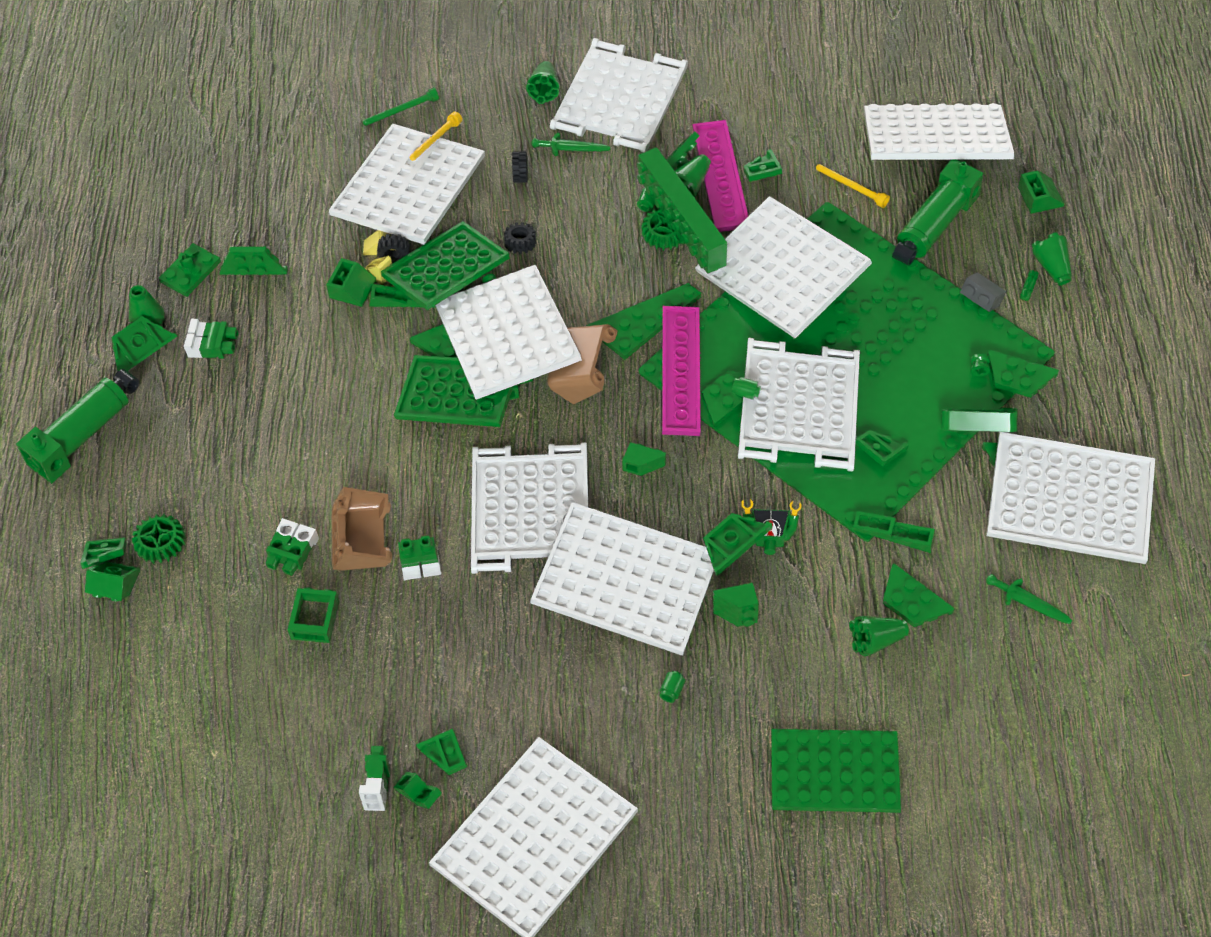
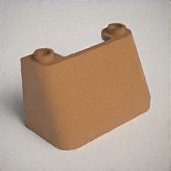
(582, 378)
(359, 530)

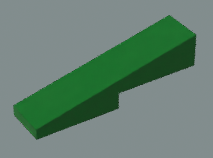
(390, 297)
(888, 529)

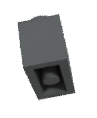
(983, 292)

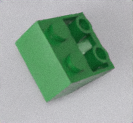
(1039, 192)
(350, 283)

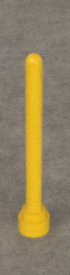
(453, 120)
(880, 199)

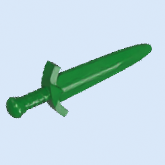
(568, 145)
(1028, 599)

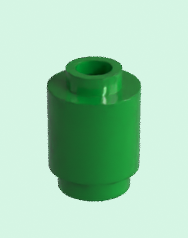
(645, 202)
(746, 388)
(672, 686)

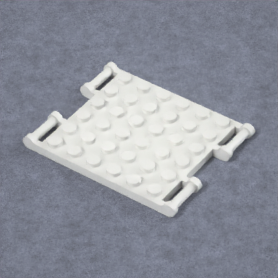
(619, 95)
(802, 404)
(522, 502)

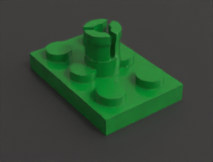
(678, 156)
(189, 269)

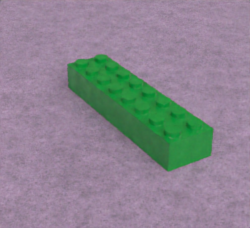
(682, 210)

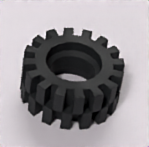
(519, 167)
(400, 245)
(520, 245)

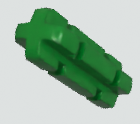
(1029, 285)

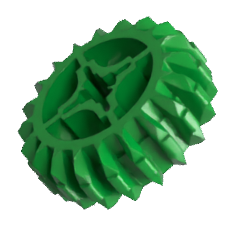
(662, 234)
(153, 535)

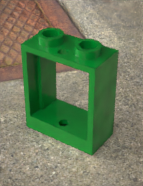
(313, 632)

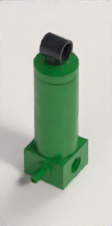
(956, 190)
(49, 449)

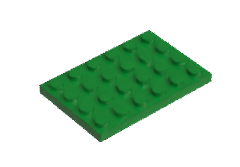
(445, 265)
(441, 394)
(835, 770)

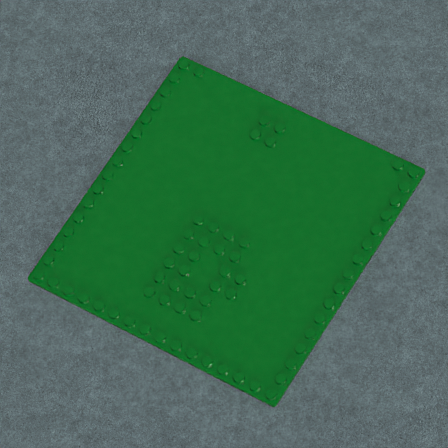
(912, 364)

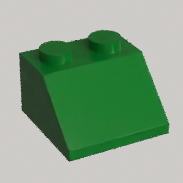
(111, 580)
(737, 604)

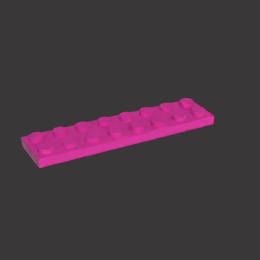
(722, 179)
(680, 371)

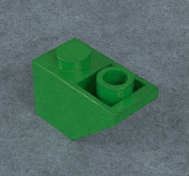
(642, 459)

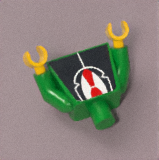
(783, 525)

